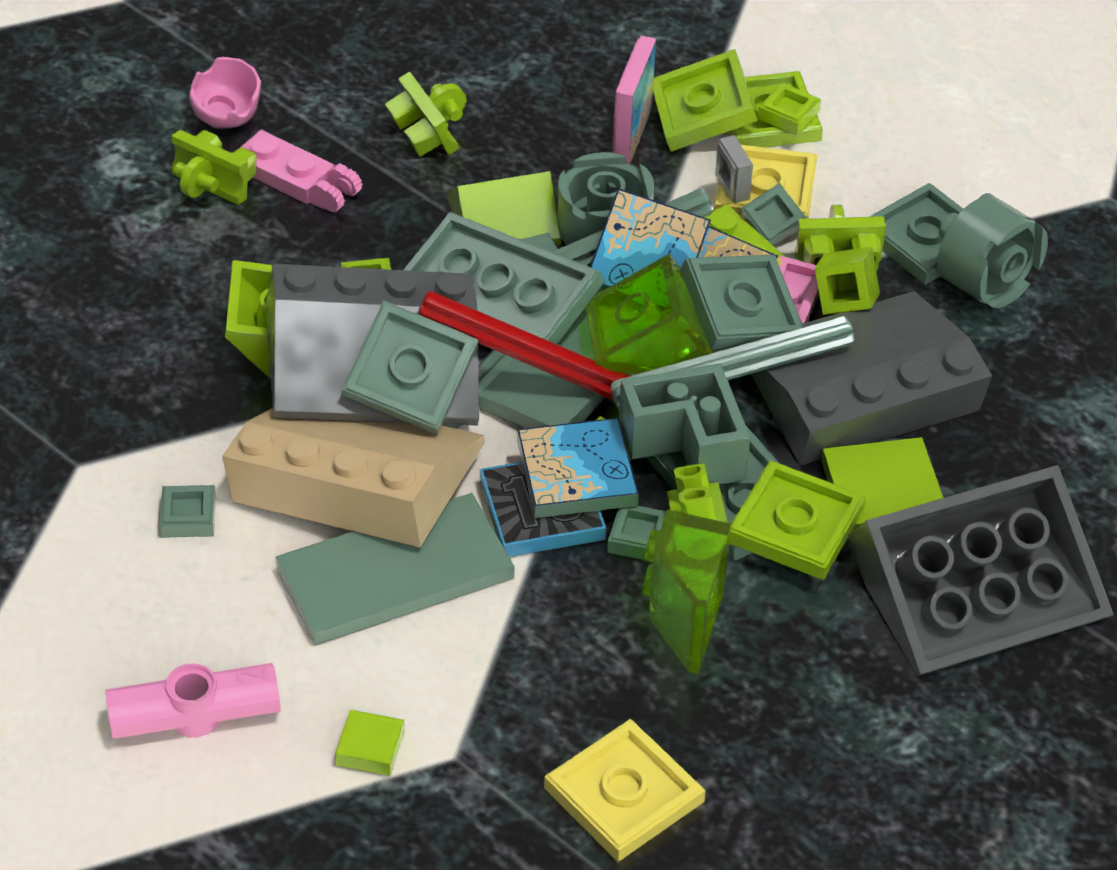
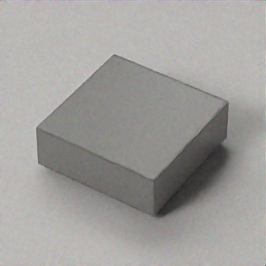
(734, 169)

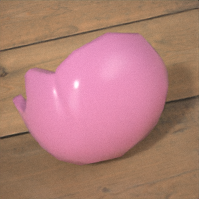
(225, 93)

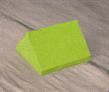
(512, 205)
(247, 311)

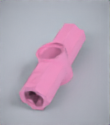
(192, 700)

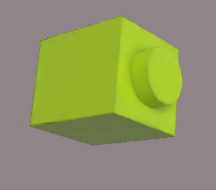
(847, 280)

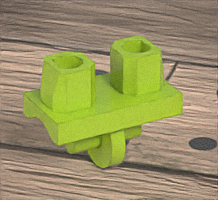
(442, 105)
(208, 167)
(839, 234)
(695, 494)

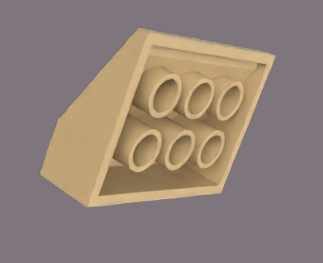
(350, 474)

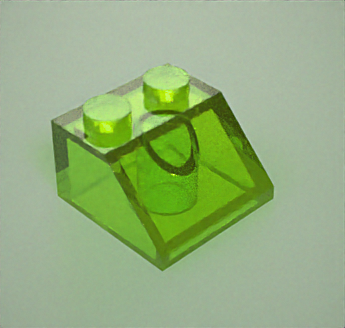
(646, 321)
(686, 582)

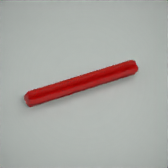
(520, 344)

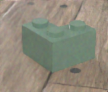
(689, 414)

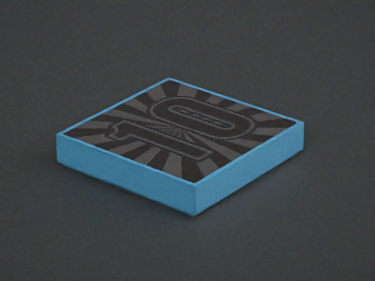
(514, 518)

